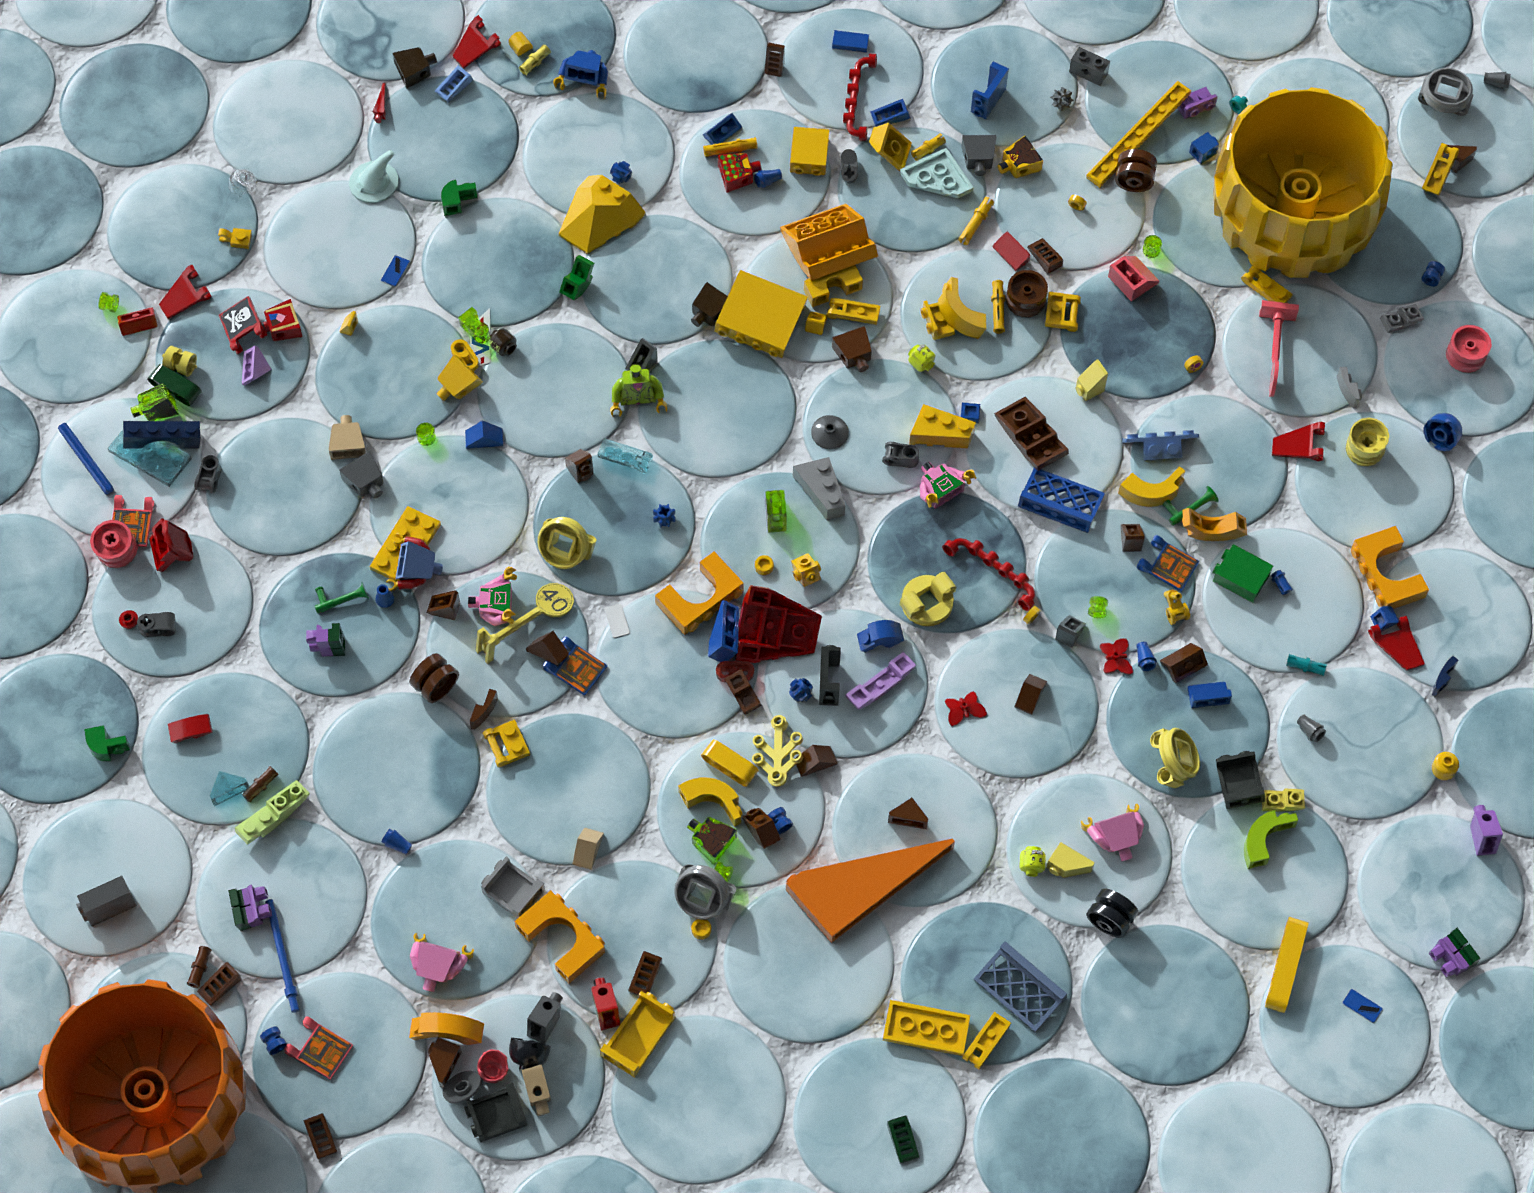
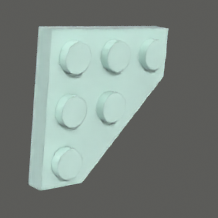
(937, 174)

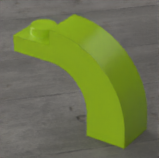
(1255, 846)

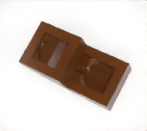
(743, 692)
(481, 712)

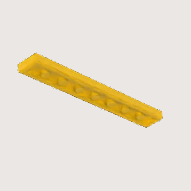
(1139, 132)

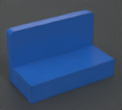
(1209, 694)

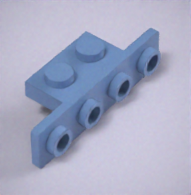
(1163, 446)

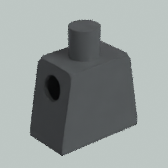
(978, 152)
(363, 476)
(544, 1017)

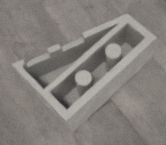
(822, 486)

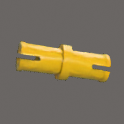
(928, 147)

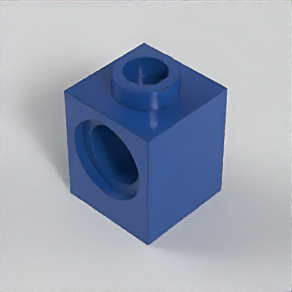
(1204, 147)

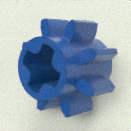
(621, 172)
(664, 515)
(800, 689)

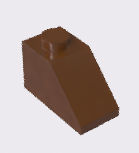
(443, 1059)

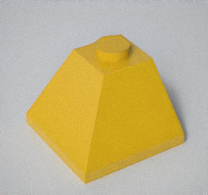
(891, 145)

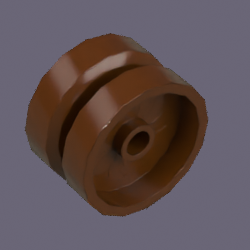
(1136, 170)
(1026, 293)
(434, 678)

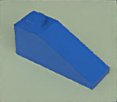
(724, 636)

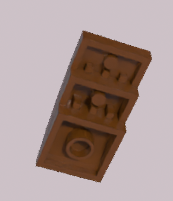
(1031, 433)

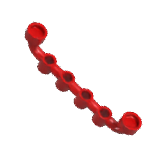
(853, 89)
(1020, 581)

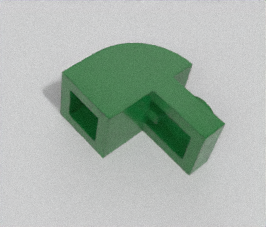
(453, 194)
(579, 279)
(101, 746)

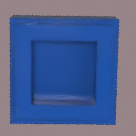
(970, 411)

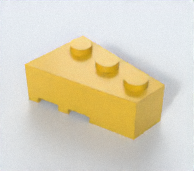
(941, 428)

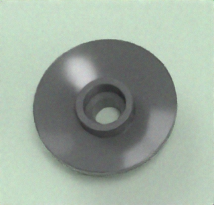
(826, 438)
(462, 1087)

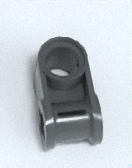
(899, 455)
(208, 477)
(158, 624)

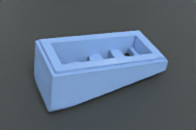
(458, 71)

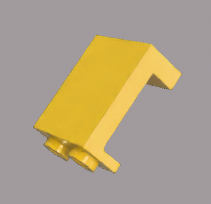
(809, 151)

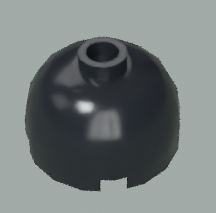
(528, 1053)

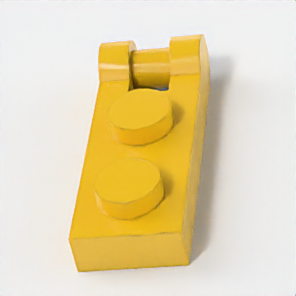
(1440, 169)
(1266, 286)
(853, 311)
(987, 1040)

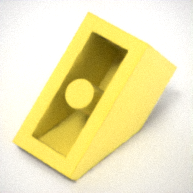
(1092, 381)
(1068, 862)

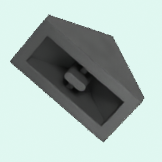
(644, 355)
(1069, 630)

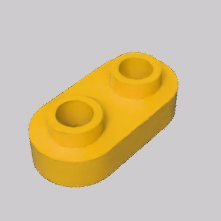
(466, 355)

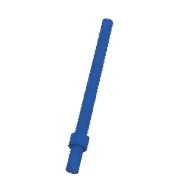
(290, 990)

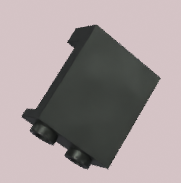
(829, 691)
(1240, 779)
(496, 1113)

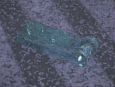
(624, 455)

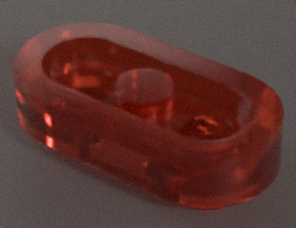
(732, 667)

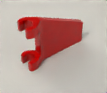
(474, 43)
(183, 294)
(1299, 443)
(1399, 644)

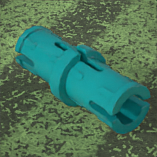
(1306, 665)

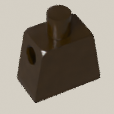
(413, 65)
(708, 305)

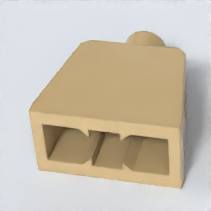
(346, 440)
(535, 1080)

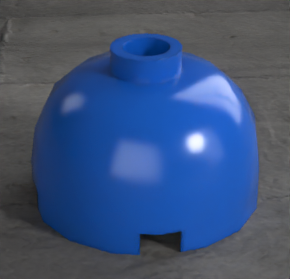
(1443, 431)

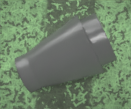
(1498, 79)
(1312, 729)

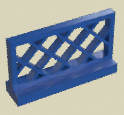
(1056, 510)

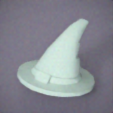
(374, 180)

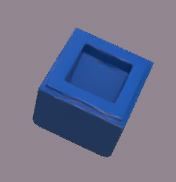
(1384, 617)

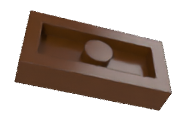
(1185, 662)

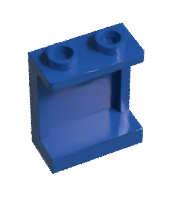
(983, 103)

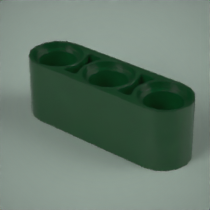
(178, 386)

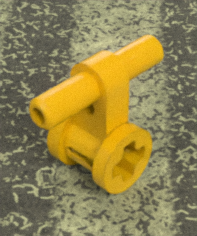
(1177, 609)

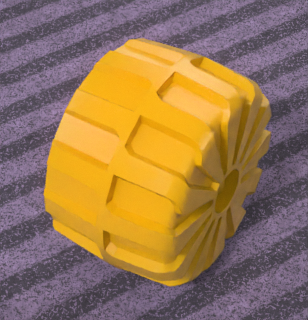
(1302, 181)

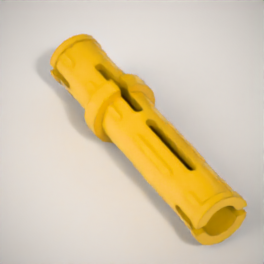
(728, 147)
(979, 215)
(997, 288)

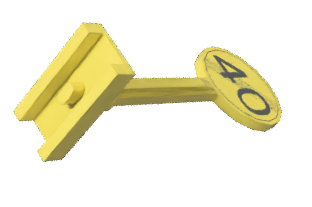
(551, 600)

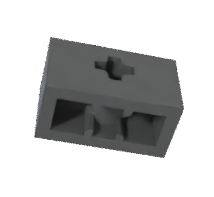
(1089, 66)

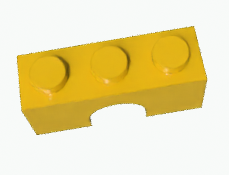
(847, 279)

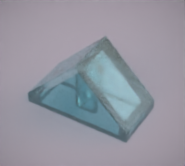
(227, 787)

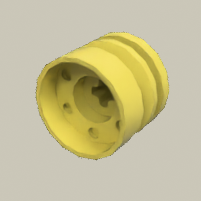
(1367, 433)

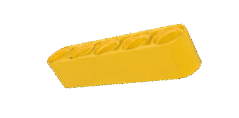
(1286, 964)

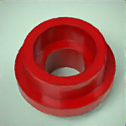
(132, 622)

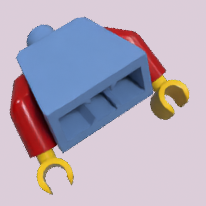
(414, 563)

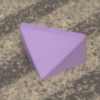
(253, 365)

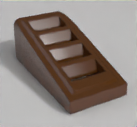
(775, 61)
(1047, 266)
(646, 956)
(214, 979)
(320, 1117)

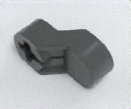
(849, 174)

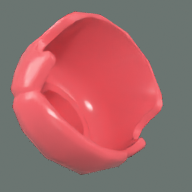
(492, 1066)

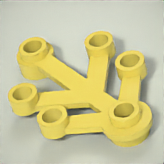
(778, 752)

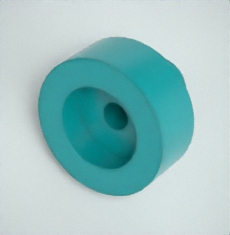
(1238, 104)

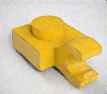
(238, 238)

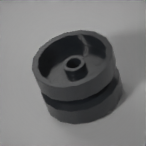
(1112, 913)

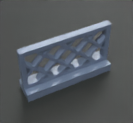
(1033, 974)

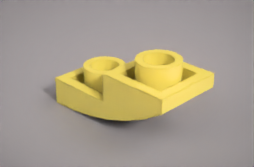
(1284, 800)

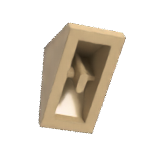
(587, 848)

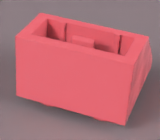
(1132, 277)

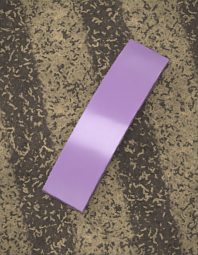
(882, 682)

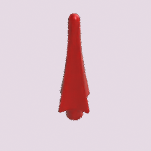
(379, 108)

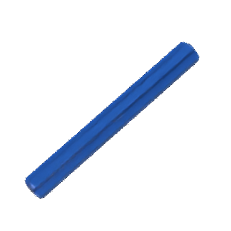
(85, 458)

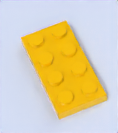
(411, 524)
(926, 1027)

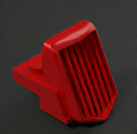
(169, 544)

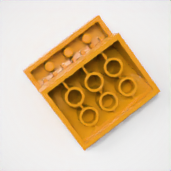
(829, 241)

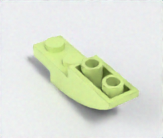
(273, 814)

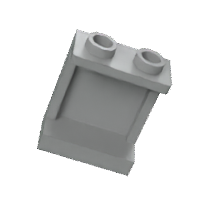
(512, 888)

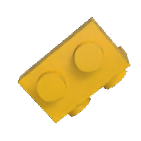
(936, 324)

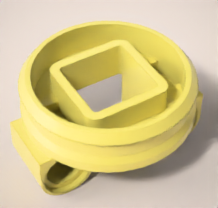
(581, 547)
(940, 586)
(1175, 769)

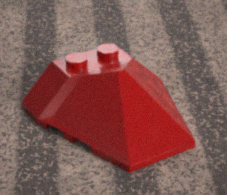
(775, 627)

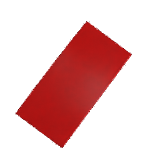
(190, 727)

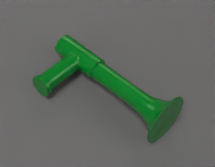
(1177, 516)
(325, 605)

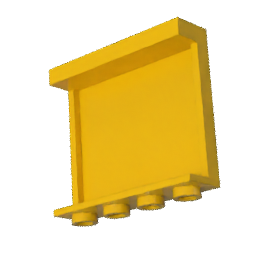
(760, 314)

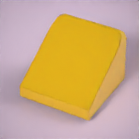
(816, 323)
(349, 324)

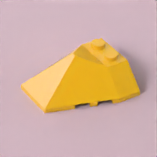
(599, 213)

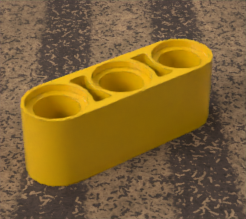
(729, 763)

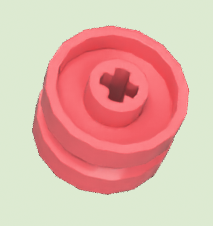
(1468, 348)
(114, 543)

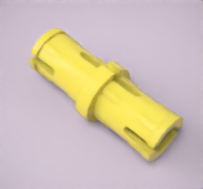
(534, 59)

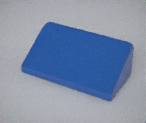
(723, 129)

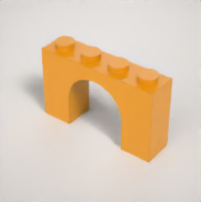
(1387, 591)
(689, 615)
(551, 911)

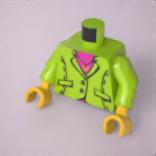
(637, 387)

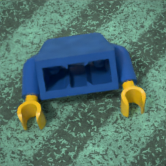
(584, 68)

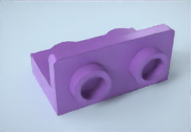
(1197, 102)

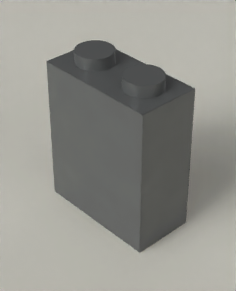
(105, 901)

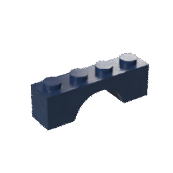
(140, 433)

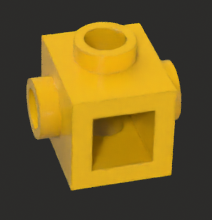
(806, 570)

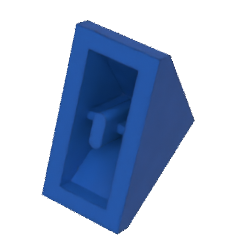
(484, 435)

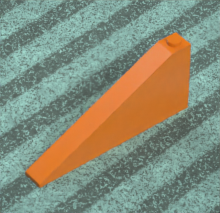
(849, 891)

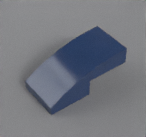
(1443, 677)

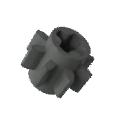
(1059, 95)

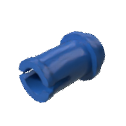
(1281, 582)

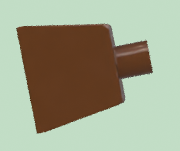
(853, 348)

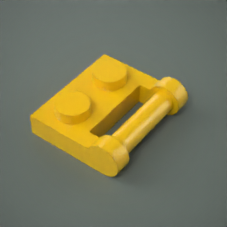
(1056, 311)
(512, 741)

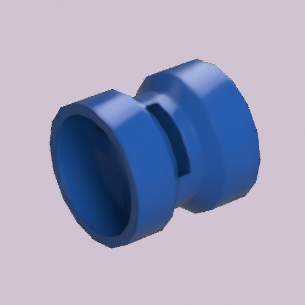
(1433, 273)
(780, 820)
(273, 1040)

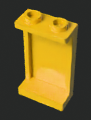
(638, 1034)

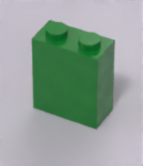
(1242, 573)

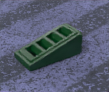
(896, 1141)

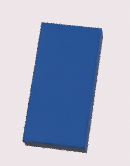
(850, 41)

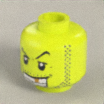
(921, 358)
(1032, 861)

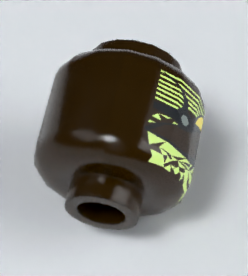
(503, 342)

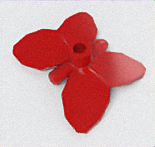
(1115, 656)
(964, 706)

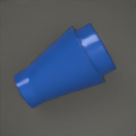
(767, 177)
(384, 596)
(1146, 659)
(396, 841)

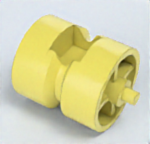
(178, 360)

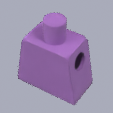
(1485, 831)

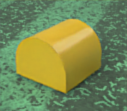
(519, 43)

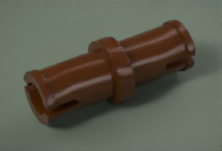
(260, 784)
(199, 967)

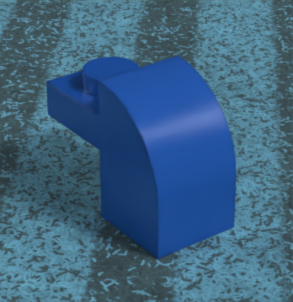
(881, 632)

